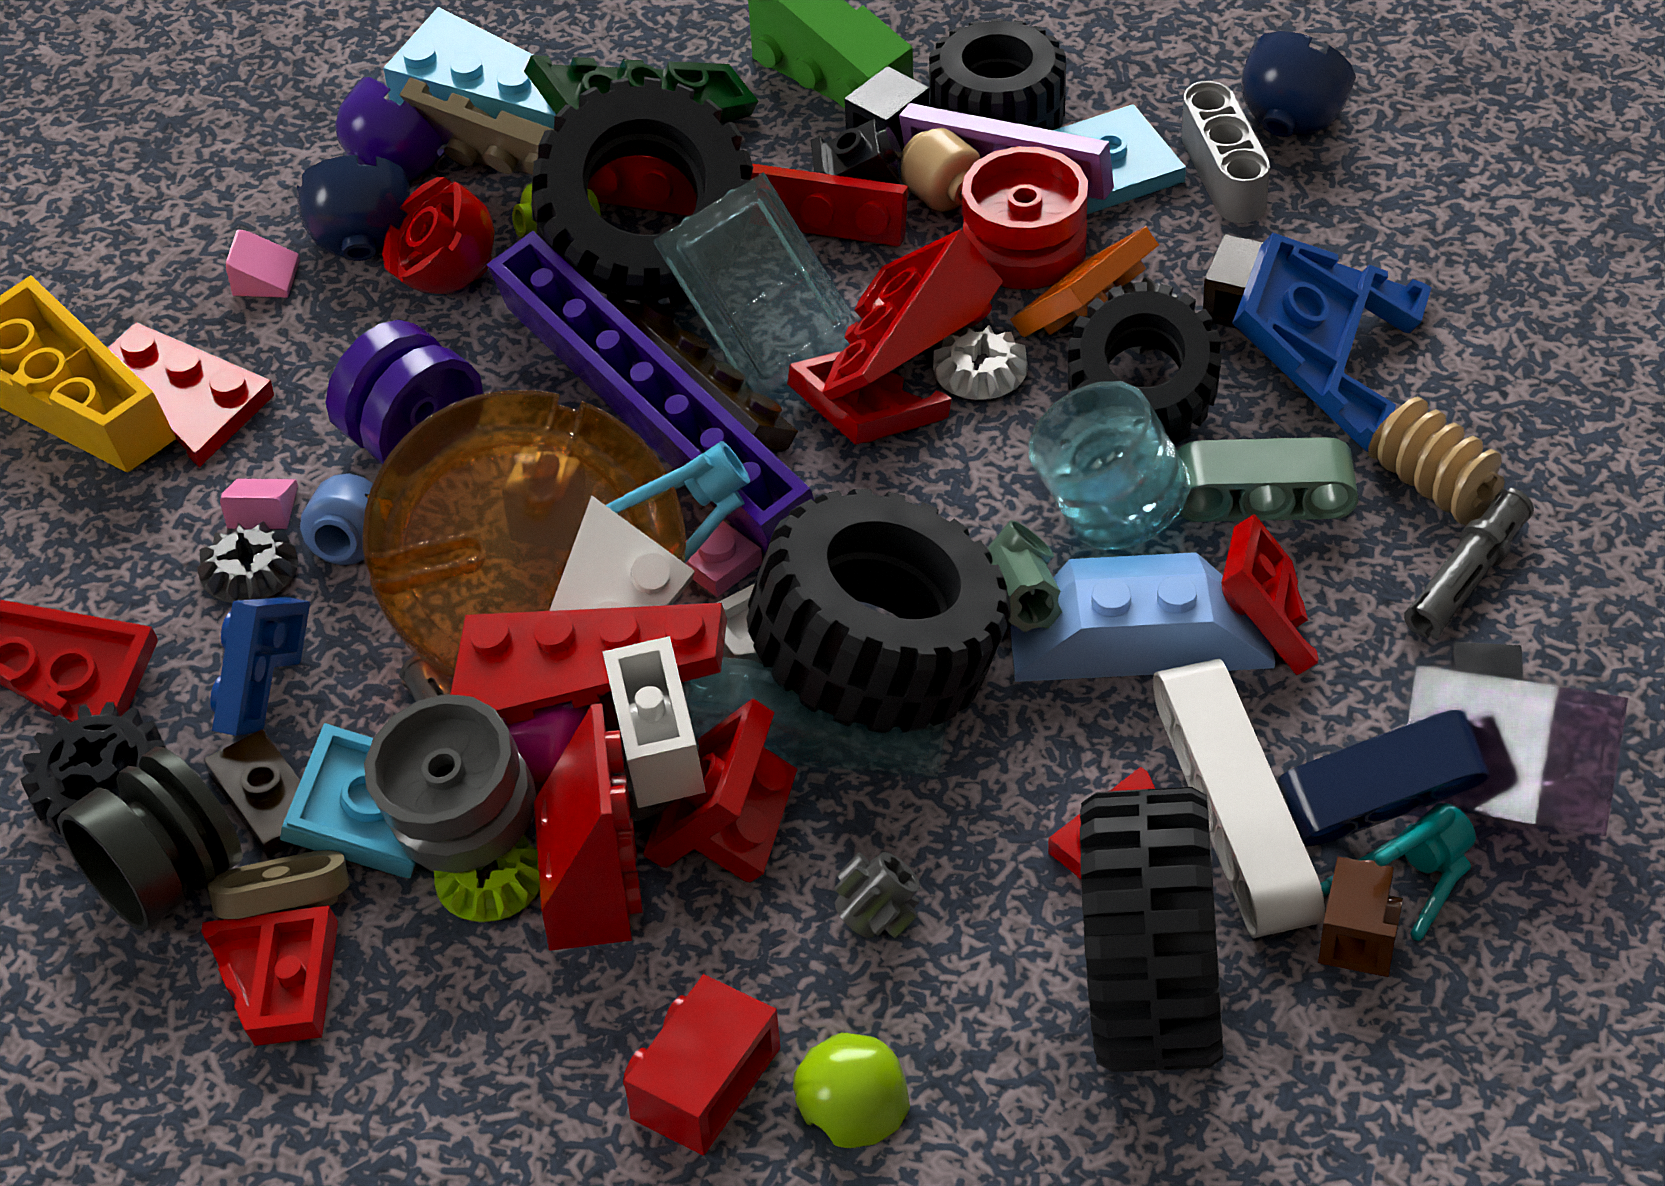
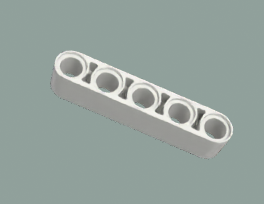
(1246, 809)

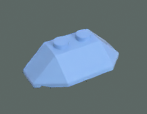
(1138, 620)

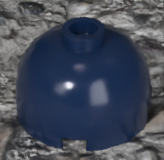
(1295, 84)
(352, 204)

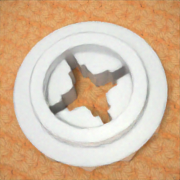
(997, 375)

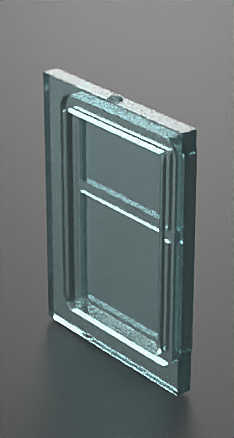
(756, 284)

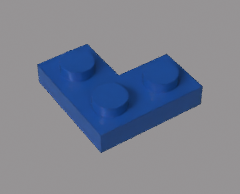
(255, 640)

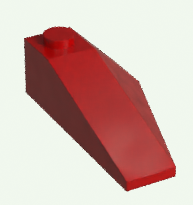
(913, 308)

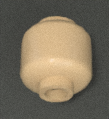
(935, 167)

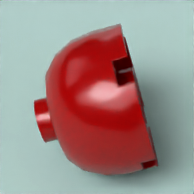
(441, 240)

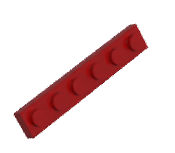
(815, 200)

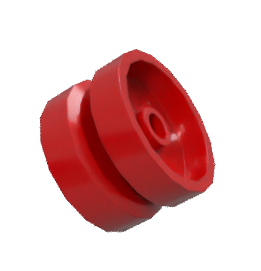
(1027, 214)

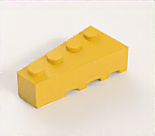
(72, 383)

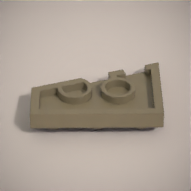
(473, 135)

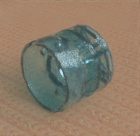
(1109, 465)

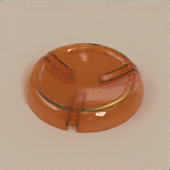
(488, 507)

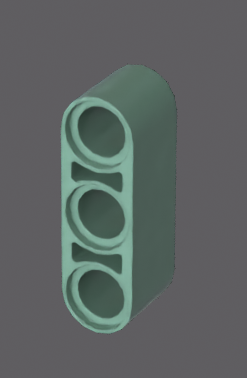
(1269, 479)

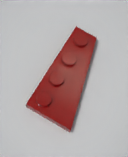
(558, 657)

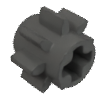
(877, 895)

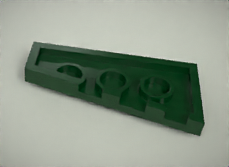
(713, 81)

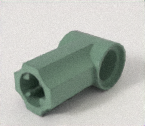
(1029, 583)

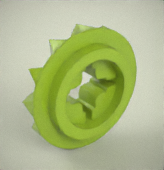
(503, 893)

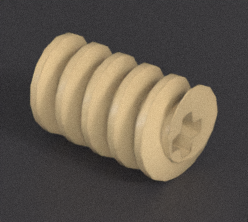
(1438, 460)

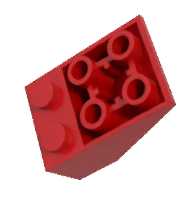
(587, 842)

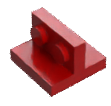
(741, 803)

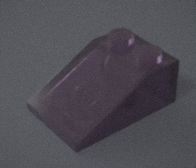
(1543, 744)

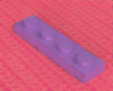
(993, 135)

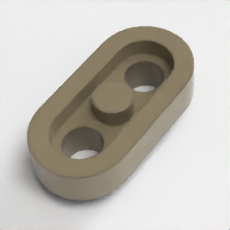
(279, 884)

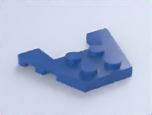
(1305, 317)

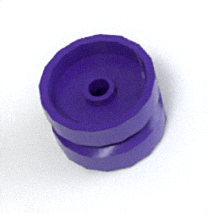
(393, 383)

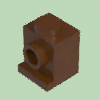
(1360, 918)

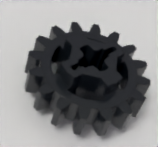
(84, 758)

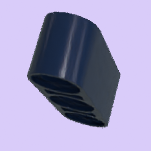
(1383, 777)

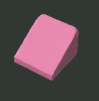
(260, 267)
(259, 501)

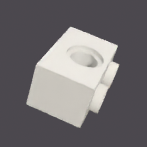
(654, 722)

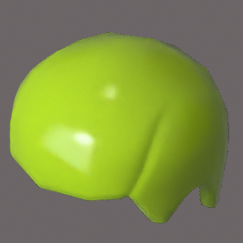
(852, 1089)

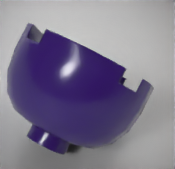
(382, 128)

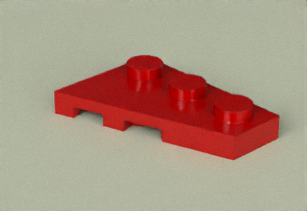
(71, 658)

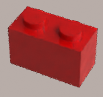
(701, 1063)

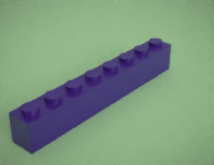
(640, 380)

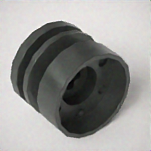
(158, 832)

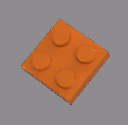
(1086, 282)

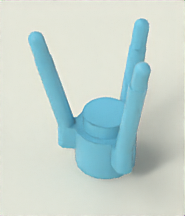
(709, 477)

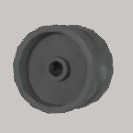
(450, 783)

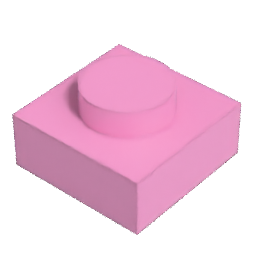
(724, 559)

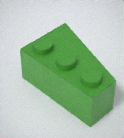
(825, 44)

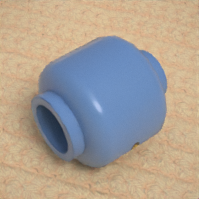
(335, 519)

